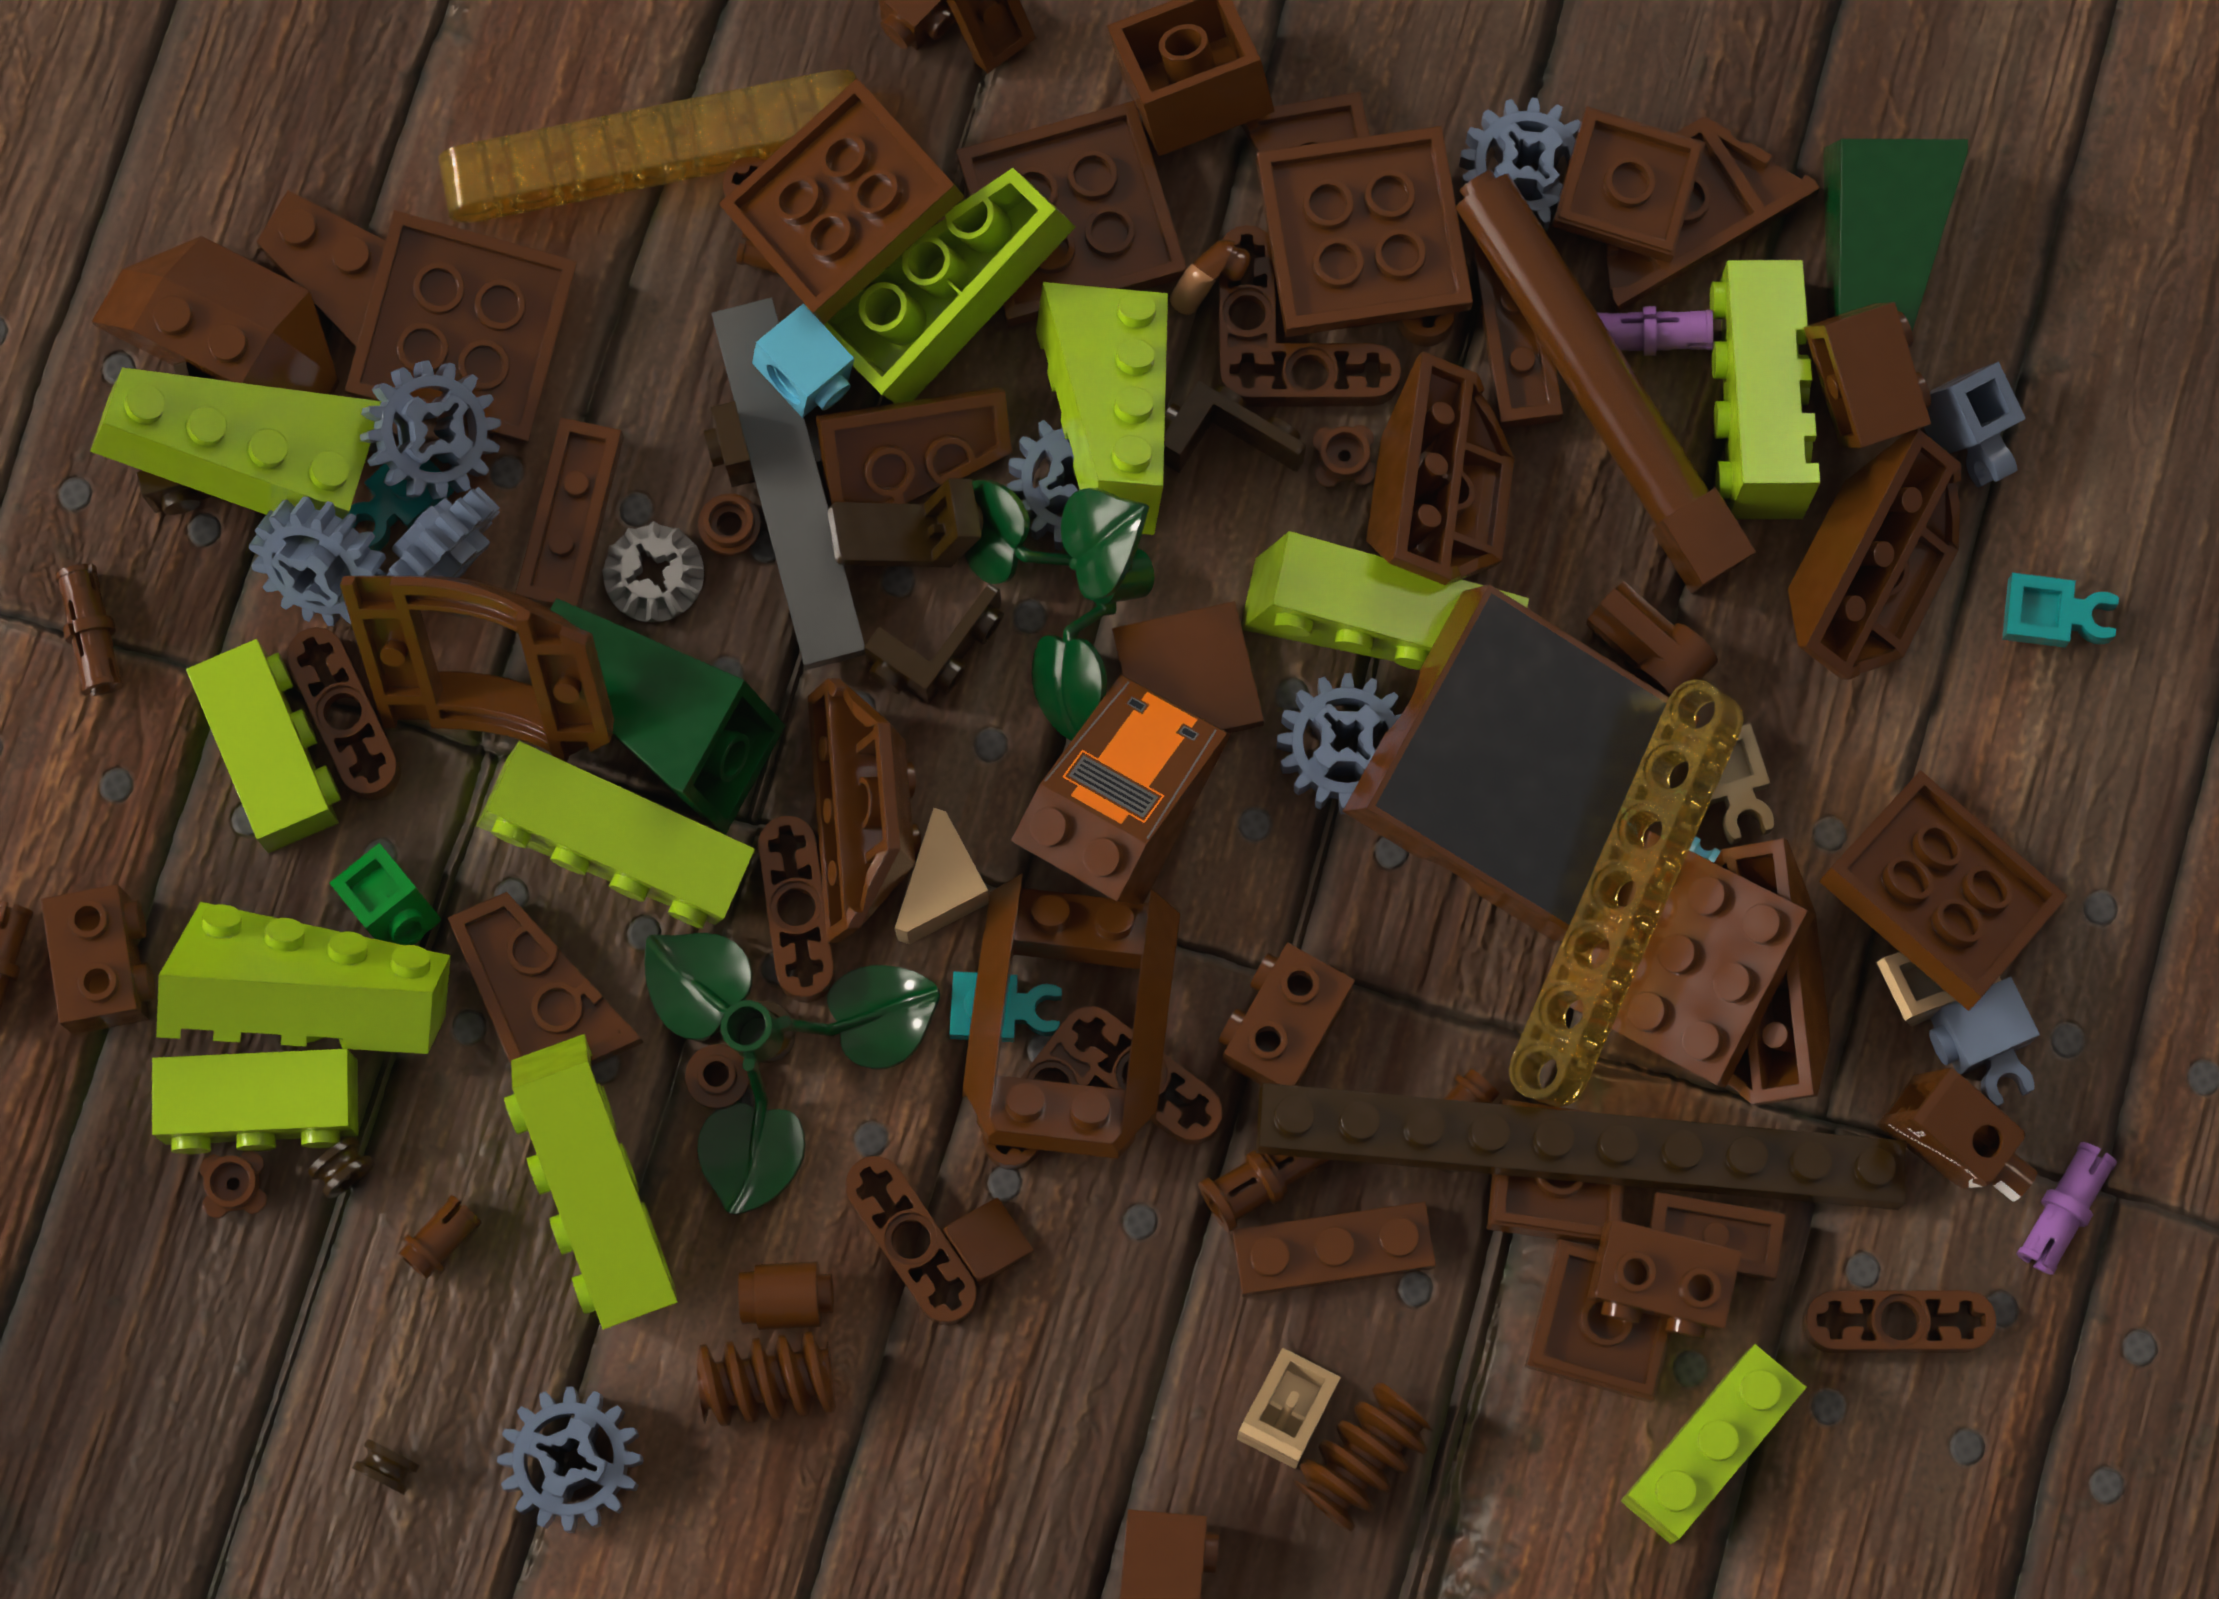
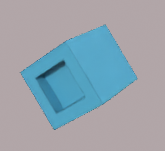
(804, 362)

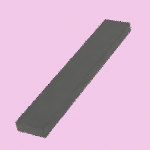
(789, 494)

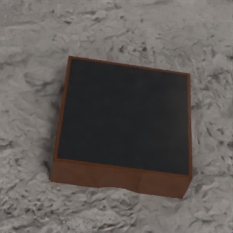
(1510, 759)

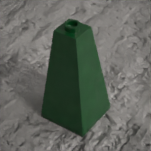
(1886, 218)
(682, 718)

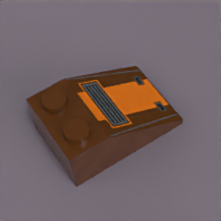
(1122, 791)

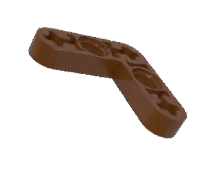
(1261, 349)
(1084, 1068)

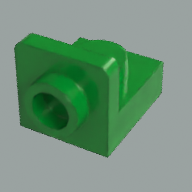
(385, 899)

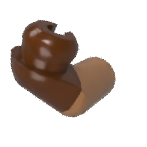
(1201, 275)

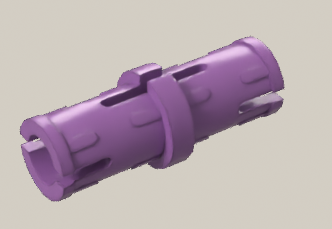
(1660, 330)
(2066, 1208)

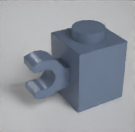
(1971, 415)
(1987, 1037)

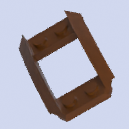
(558, 713)
(1083, 931)

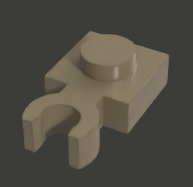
(1741, 778)

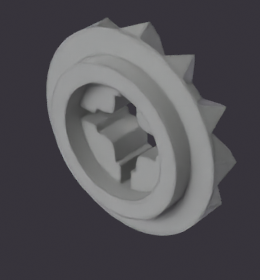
(643, 598)

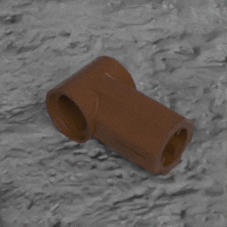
(1657, 649)

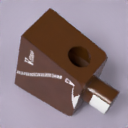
(1959, 1133)

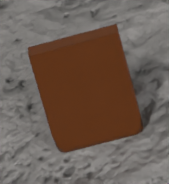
(987, 1241)

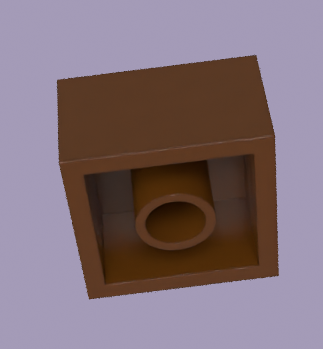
(1190, 70)

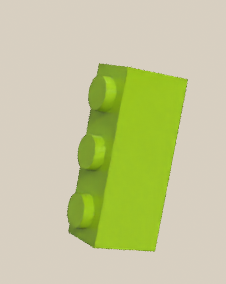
(265, 744)
(255, 1099)
(1713, 1444)

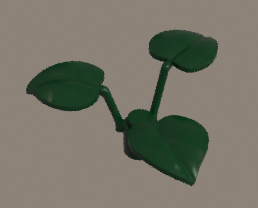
(1103, 549)
(703, 985)

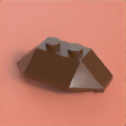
(221, 318)
(1441, 477)
(1878, 558)
(860, 806)
(1794, 1034)

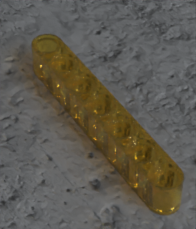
(630, 148)
(1623, 861)

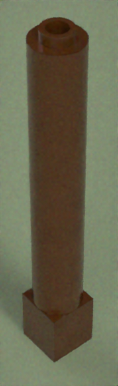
(1689, 519)

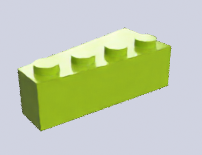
(948, 285)
(1110, 384)
(1763, 390)
(237, 438)
(1348, 601)
(615, 836)
(300, 982)
(589, 1182)

